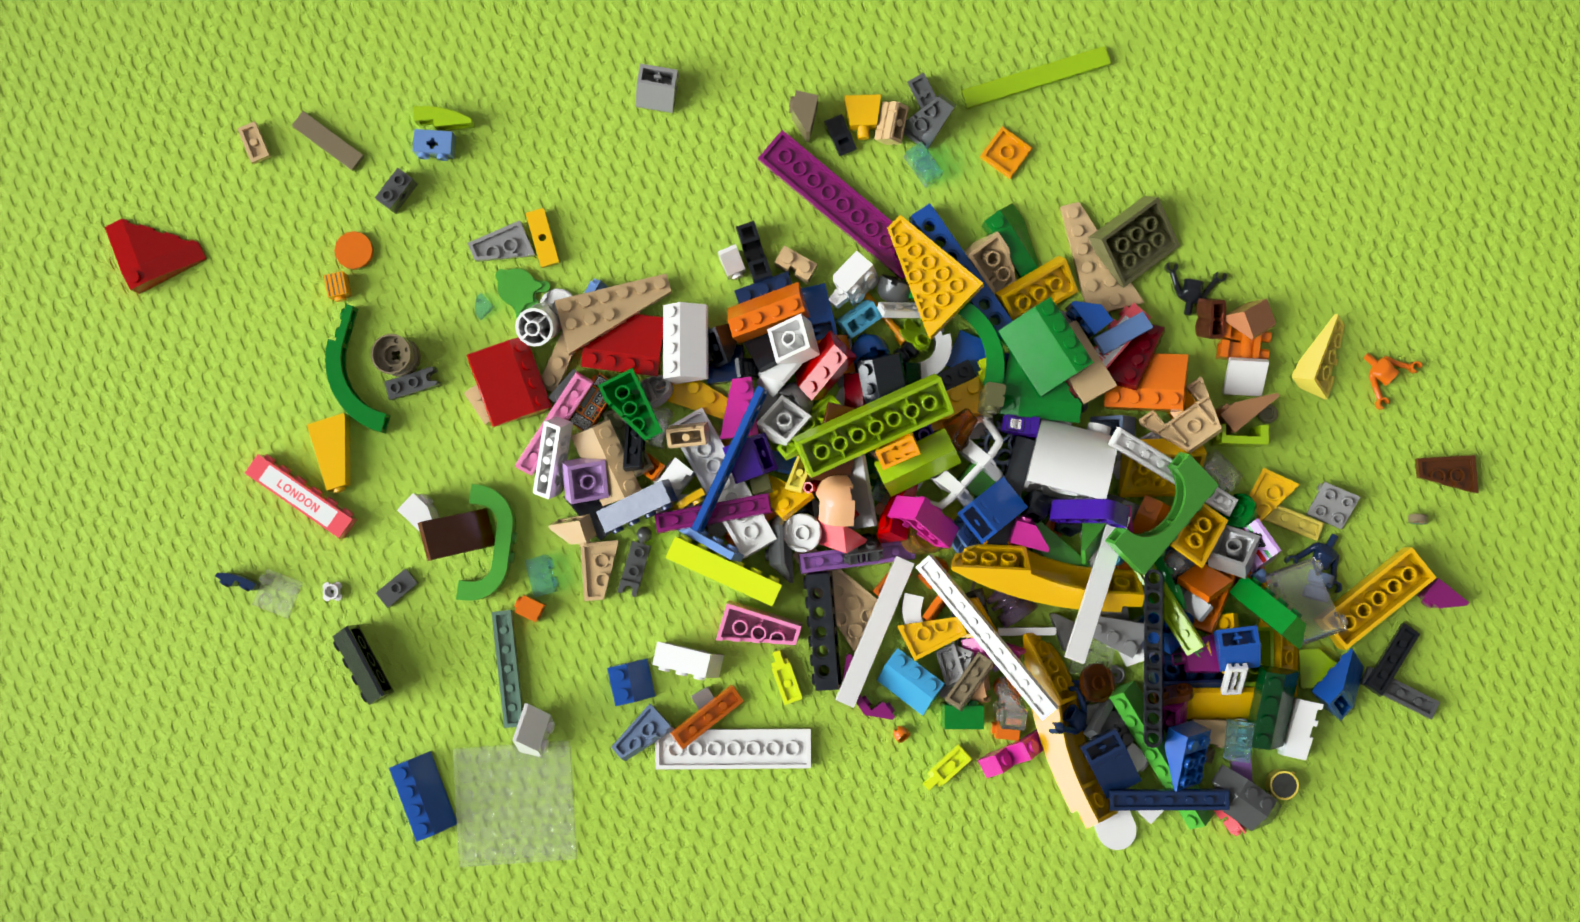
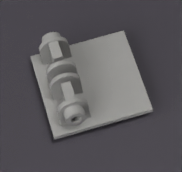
(1333, 505)

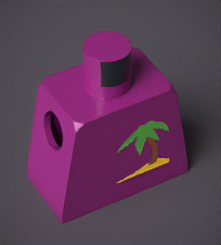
(1200, 661)

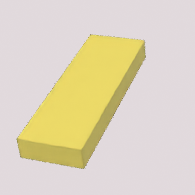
(1295, 522)

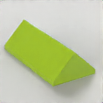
(936, 457)

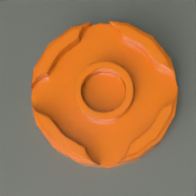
(354, 250)

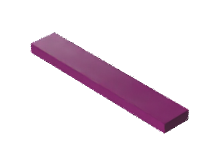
(722, 512)

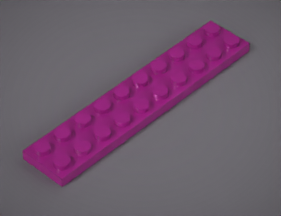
(832, 198)

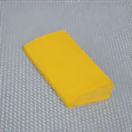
(1047, 281)

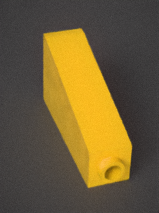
(332, 450)

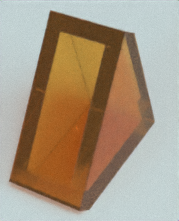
(960, 428)

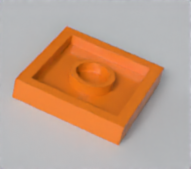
(1204, 582)

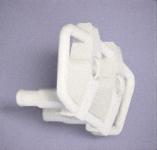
(983, 462)

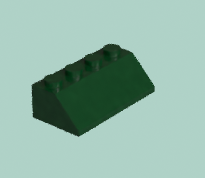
(1272, 706)

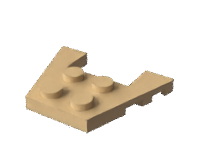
(1192, 426)

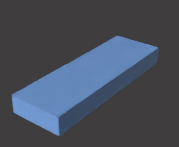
(1123, 333)

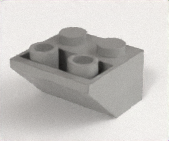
(656, 88)

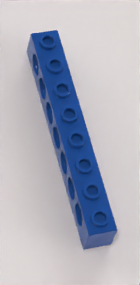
(929, 216)

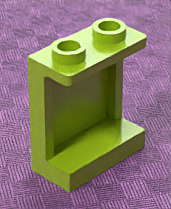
(1258, 437)

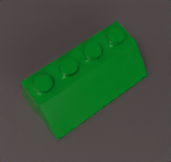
(1270, 610)

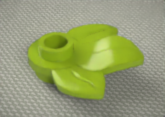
(915, 335)

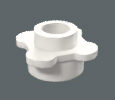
(327, 595)

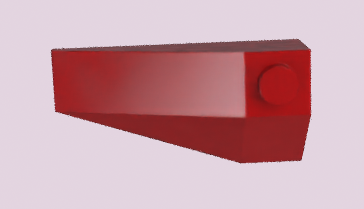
(892, 529)

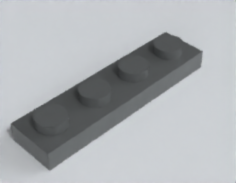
(1407, 697)

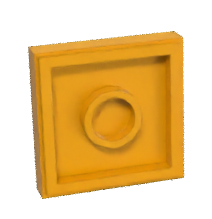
(1006, 152)

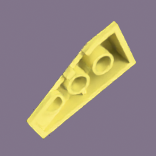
(1316, 365)

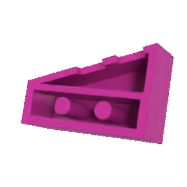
(738, 402)
(925, 518)

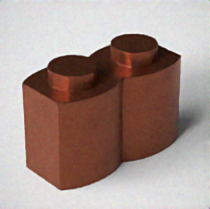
(1210, 318)

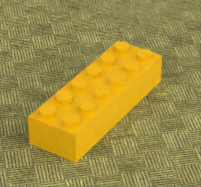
(1381, 595)

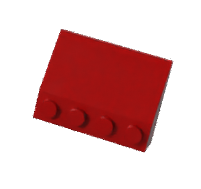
(628, 346)
(509, 382)

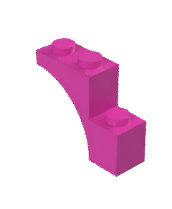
(1012, 754)

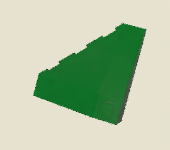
(1025, 402)

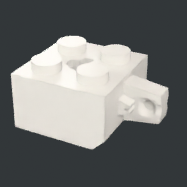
(853, 281)

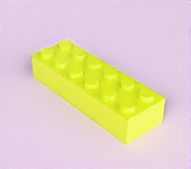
(724, 571)

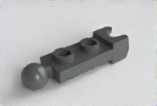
(636, 562)

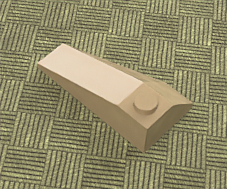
(992, 261)

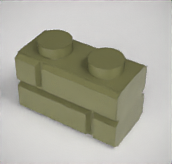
(991, 399)

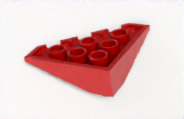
(149, 255)

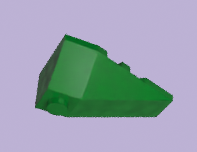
(1016, 236)
(629, 400)

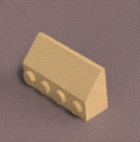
(602, 443)

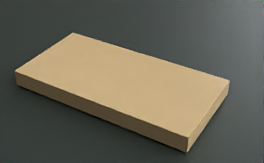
(1096, 378)

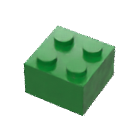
(970, 718)

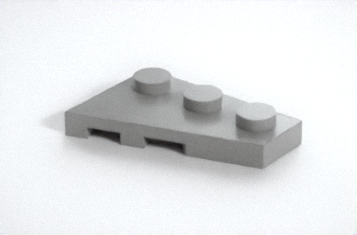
(502, 244)
(1120, 634)

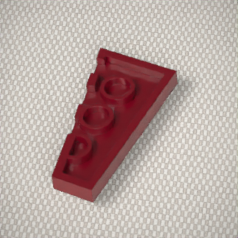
(1134, 360)

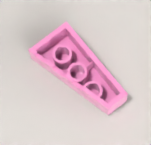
(756, 626)

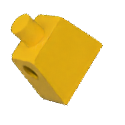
(862, 113)

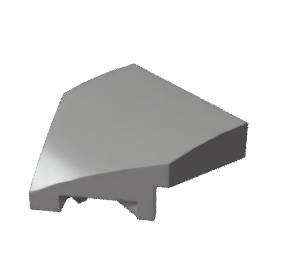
(953, 662)

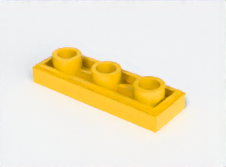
(540, 227)

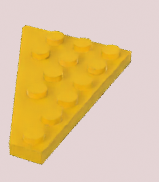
(934, 277)

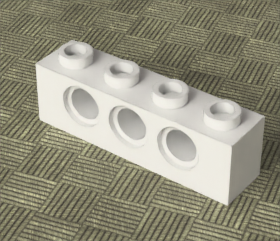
(553, 450)

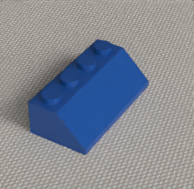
(423, 796)

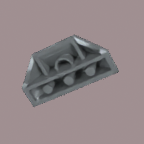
(779, 552)
(1248, 802)

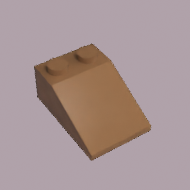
(1241, 412)

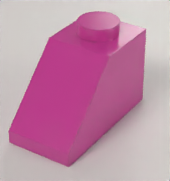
(1027, 534)

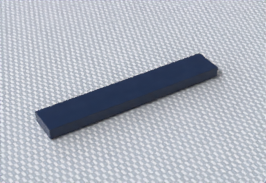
(1169, 799)

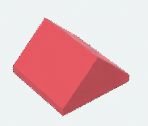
(840, 538)

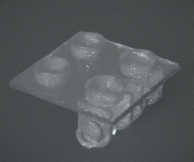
(277, 593)

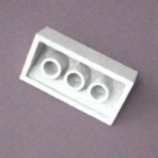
(685, 342)

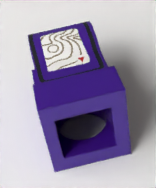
(1020, 426)

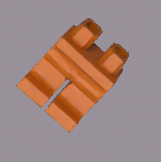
(1240, 346)

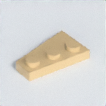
(597, 567)

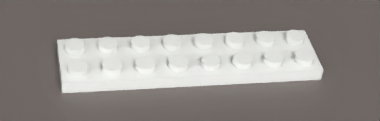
(747, 533)
(738, 750)

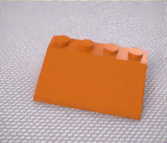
(1160, 389)

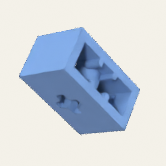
(426, 138)

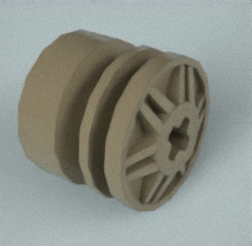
(385, 354)

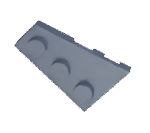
(642, 733)

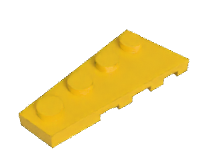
(964, 397)

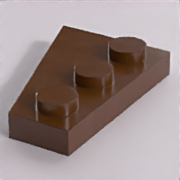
(1452, 471)

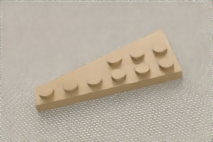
(1094, 278)
(600, 311)
(852, 604)

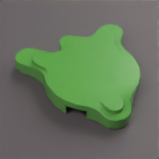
(519, 288)

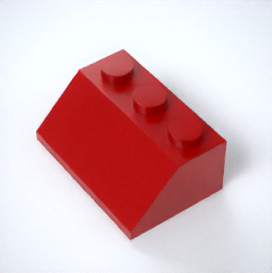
(822, 372)

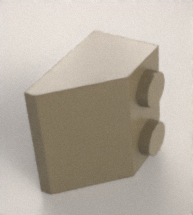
(804, 110)

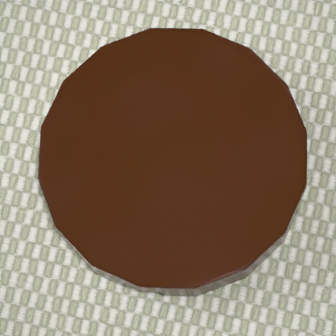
(1096, 683)

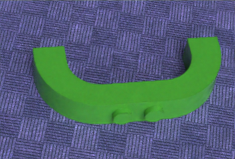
(503, 548)

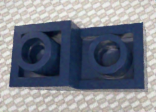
(234, 579)

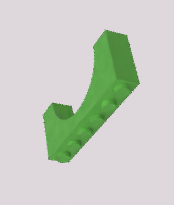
(1192, 490)

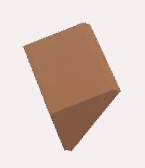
(1252, 318)

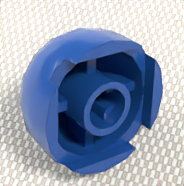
(867, 346)

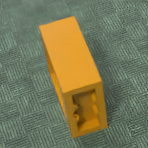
(891, 455)

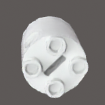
(538, 324)

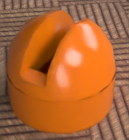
(901, 734)

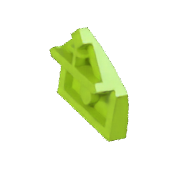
(1313, 666)

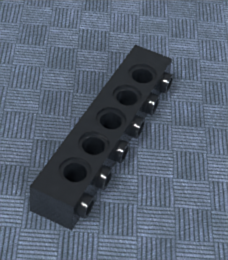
(823, 680)

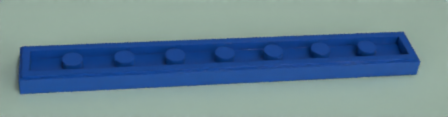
(730, 459)

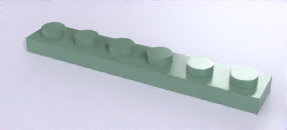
(507, 667)

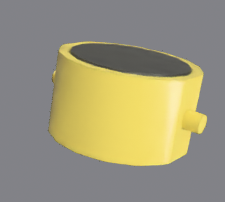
(1282, 784)

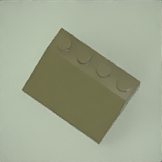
(1135, 240)

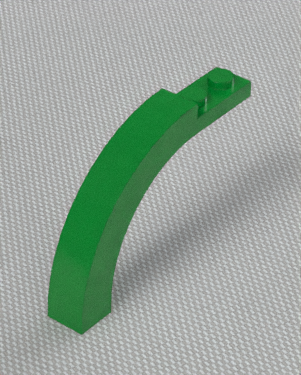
(991, 341)
(338, 378)

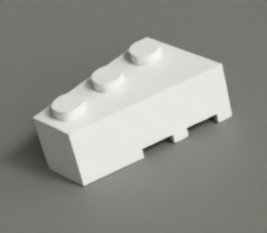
(678, 475)
(687, 661)
(1298, 734)

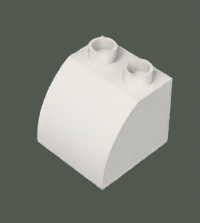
(1071, 461)

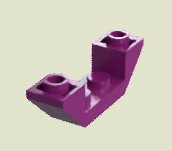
(880, 710)

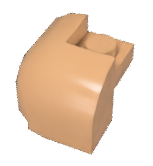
(836, 501)

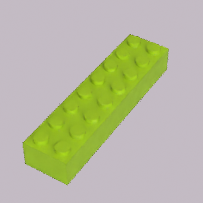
(873, 425)

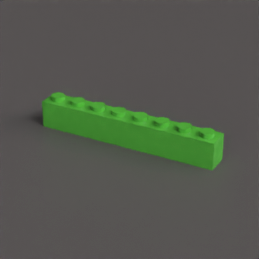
(1057, 547)
(1130, 706)

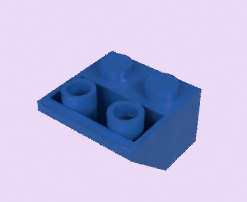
(1089, 316)
(1238, 646)

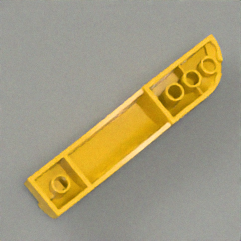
(1042, 579)
(1062, 750)

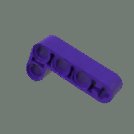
(1090, 511)

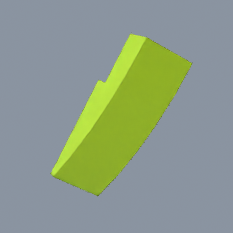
(441, 118)

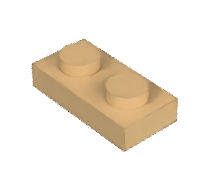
(254, 142)

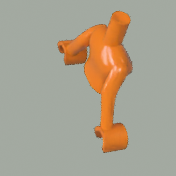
(1385, 372)

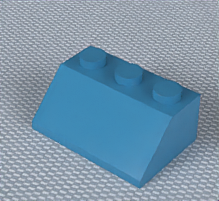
(910, 682)

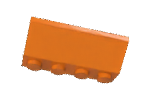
(763, 312)

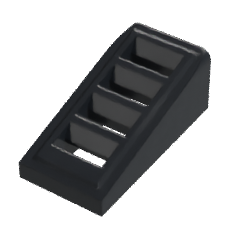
(746, 368)

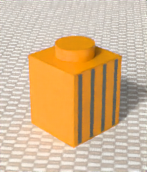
(337, 286)

